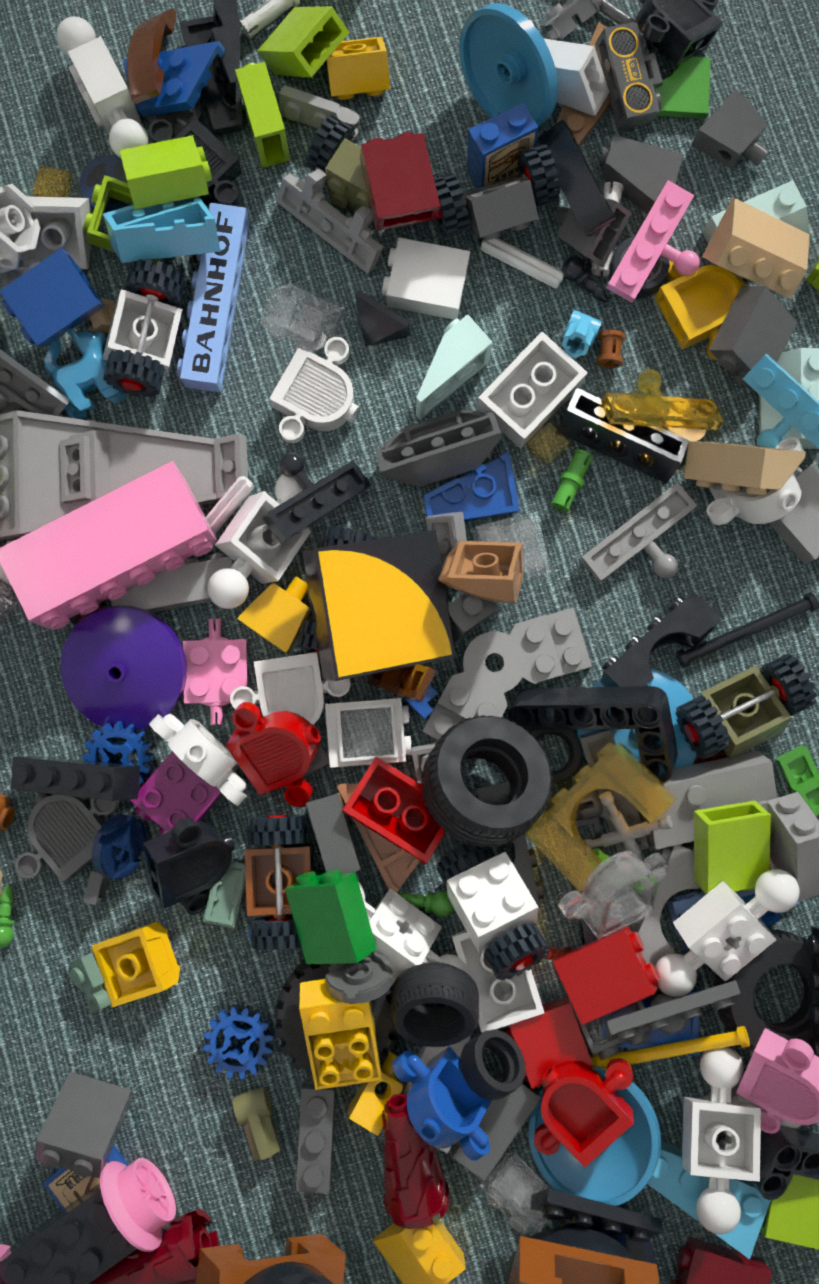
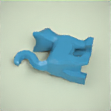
(82, 375)

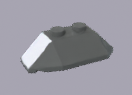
(439, 447)

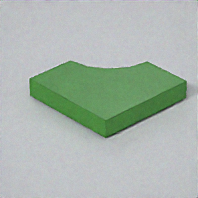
(687, 90)

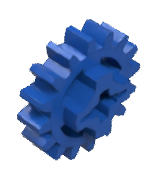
(109, 747)
(244, 1053)

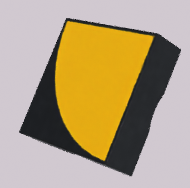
(379, 605)

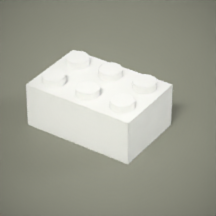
(532, 389)

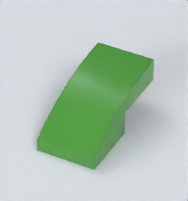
(801, 775)

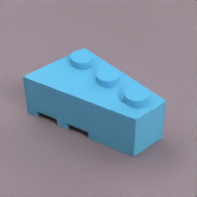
(162, 230)

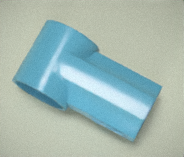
(580, 334)

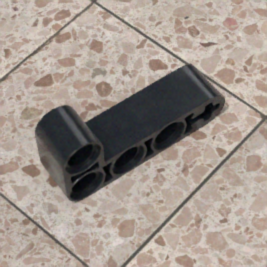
(782, 1156)

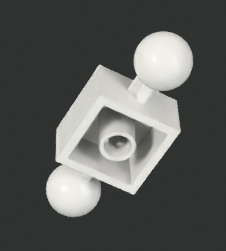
(101, 84)
(254, 547)
(725, 931)
(405, 934)
(735, 1155)

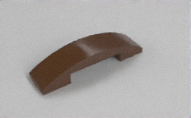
(144, 73)
(405, 682)

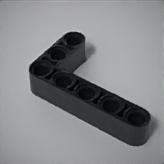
(598, 710)

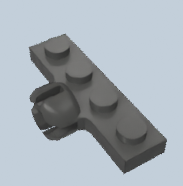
(27, 389)
(591, 804)
(672, 1013)

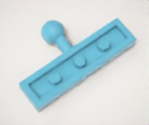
(788, 398)

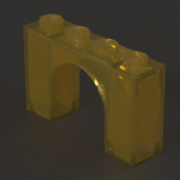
(616, 770)

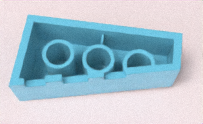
(685, 1189)

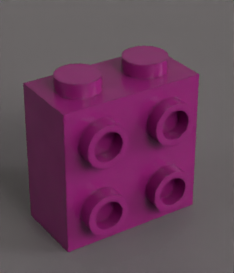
(175, 794)

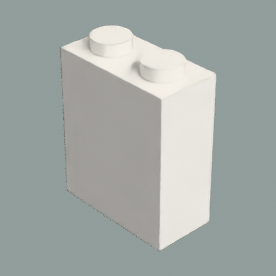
(426, 278)

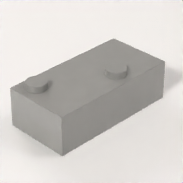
(713, 785)

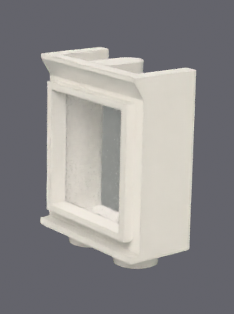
(366, 731)

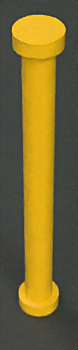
(680, 1048)

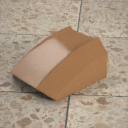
(485, 570)

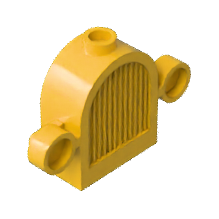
(697, 303)

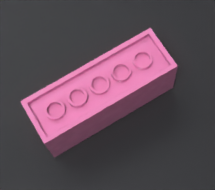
(107, 547)

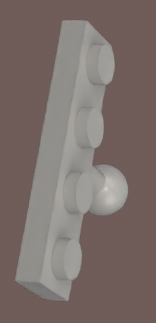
(639, 534)

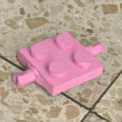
(214, 670)

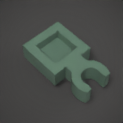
(88, 978)

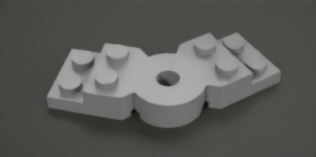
(530, 653)

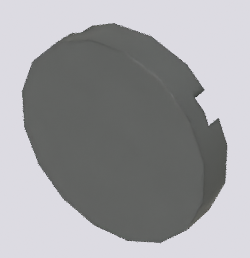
(360, 981)

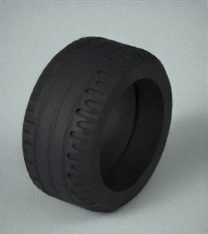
(434, 984)

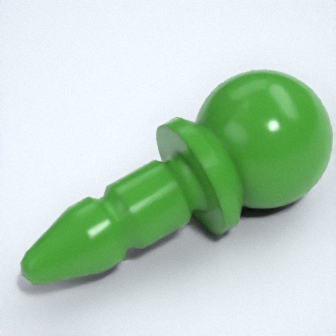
(437, 903)
(6, 931)

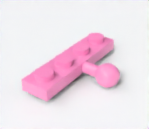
(652, 242)

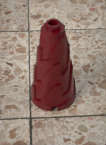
(412, 1171)
(172, 1261)

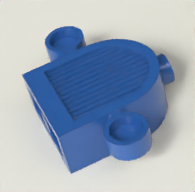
(442, 1103)

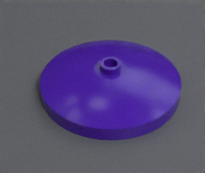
(144, 652)

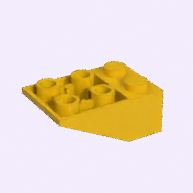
(338, 1038)

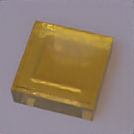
(51, 182)
(547, 443)

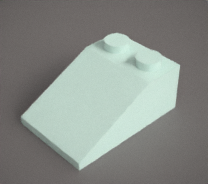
(458, 358)

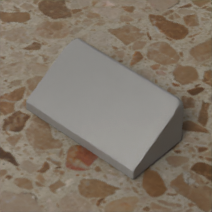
(449, 531)

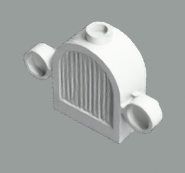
(315, 392)
(753, 507)
(290, 686)
(202, 754)

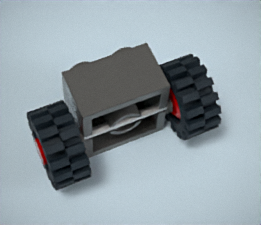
(501, 203)

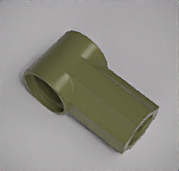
(255, 1114)

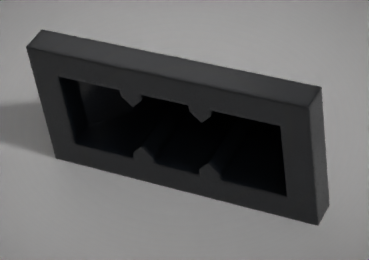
(379, 322)

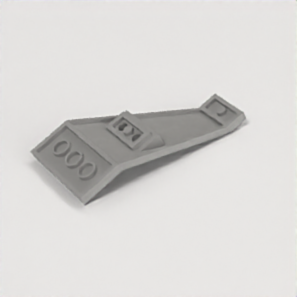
(65, 463)

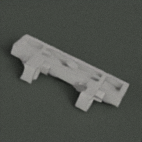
(345, 234)

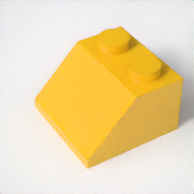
(358, 68)
(421, 1254)

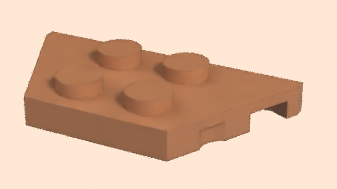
(391, 861)

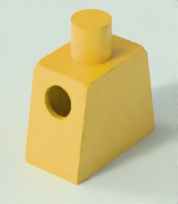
(278, 614)
(368, 1105)

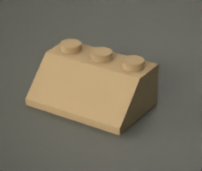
(760, 248)
(740, 466)

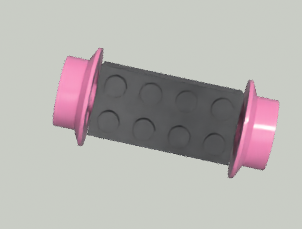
(95, 1229)

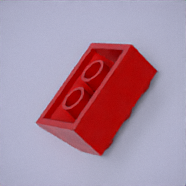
(395, 810)

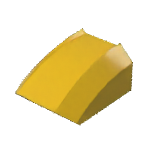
(136, 963)

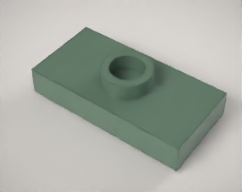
(226, 897)

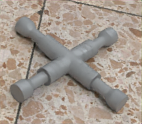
(624, 833)

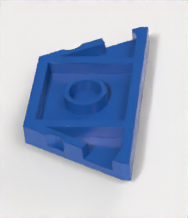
(183, 79)

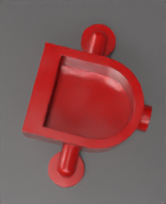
(274, 750)
(583, 1109)

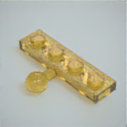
(660, 410)

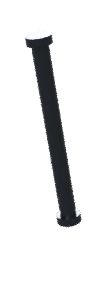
(808, 602)

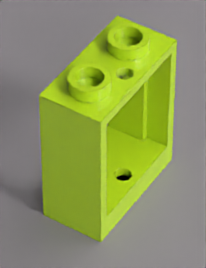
(110, 188)

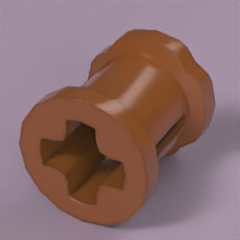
(610, 349)

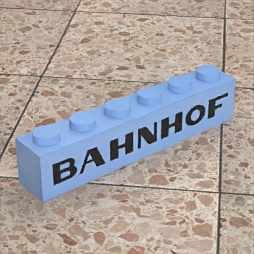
(214, 302)

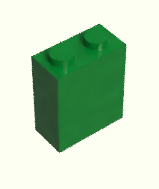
(330, 918)

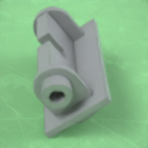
(561, 19)

